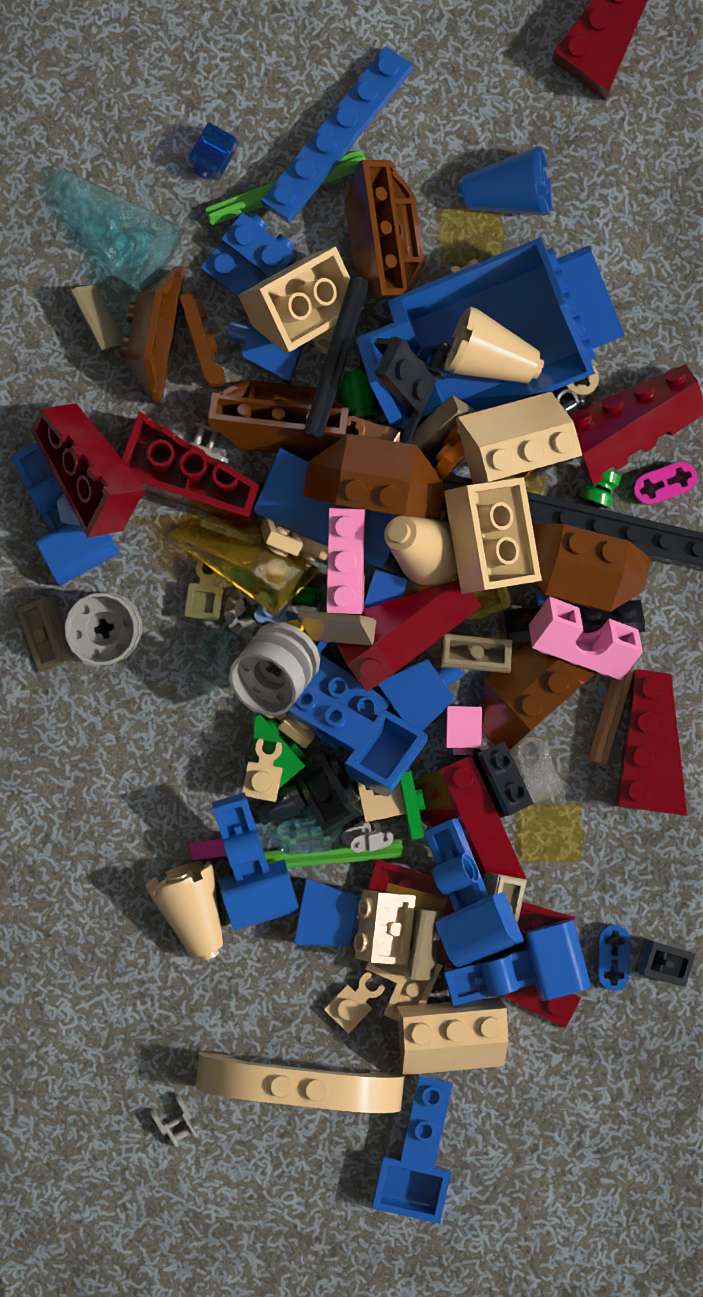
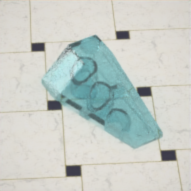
(122, 233)

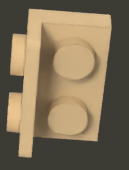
(384, 927)

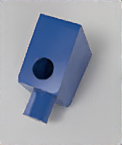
(263, 353)
(421, 692)
(326, 916)

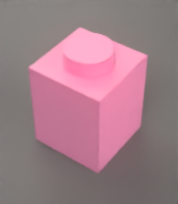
(463, 729)

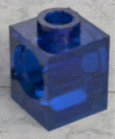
(212, 152)

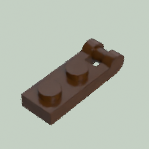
(203, 342)

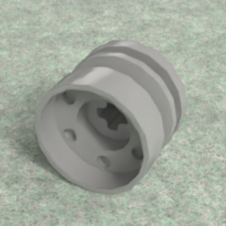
(87, 616)
(274, 668)

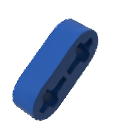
(605, 957)

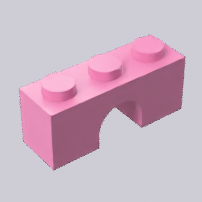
(346, 560)
(608, 651)

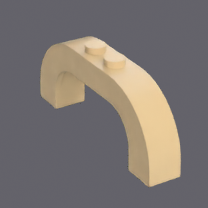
(299, 1086)

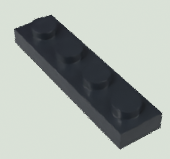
(629, 613)

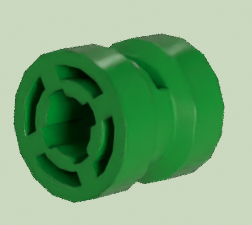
(598, 497)

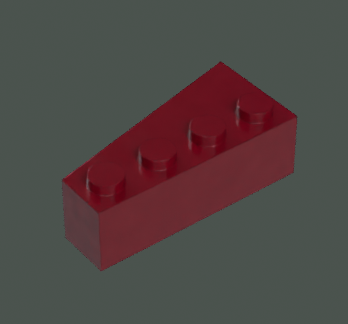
(599, 42)
(635, 420)
(187, 474)
(651, 749)

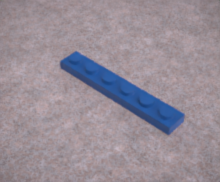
(337, 134)

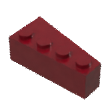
(87, 469)

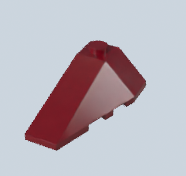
(406, 629)

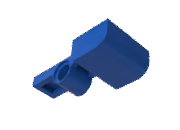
(66, 546)
(343, 686)
(378, 748)
(256, 889)
(480, 922)
(550, 961)
(413, 1182)

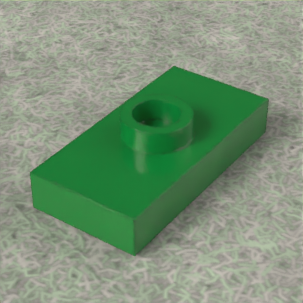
(412, 802)

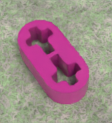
(667, 491)
(207, 849)

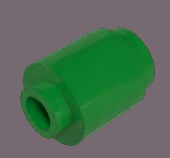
(358, 394)

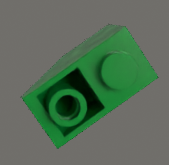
(291, 754)

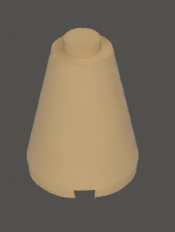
(491, 351)
(422, 548)
(190, 907)

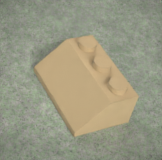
(298, 300)
(517, 437)
(492, 535)
(452, 1037)

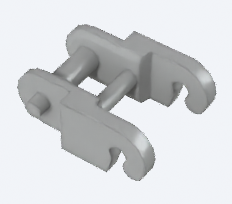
(198, 437)
(363, 838)
(165, 1128)

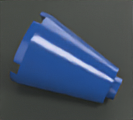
(510, 185)

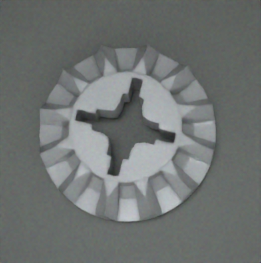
(233, 610)

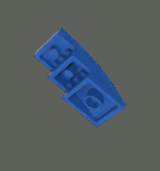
(284, 503)

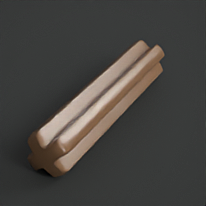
(610, 719)

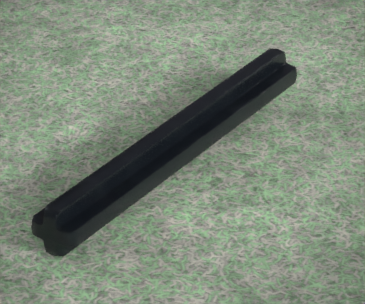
(336, 357)

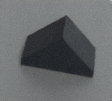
(664, 962)

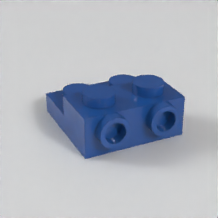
(248, 255)

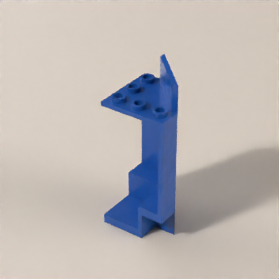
(528, 290)

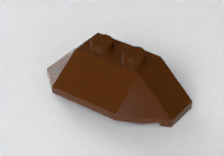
(384, 229)
(153, 331)
(271, 417)
(376, 477)
(588, 567)
(528, 694)

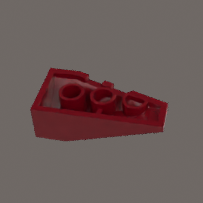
(461, 794)

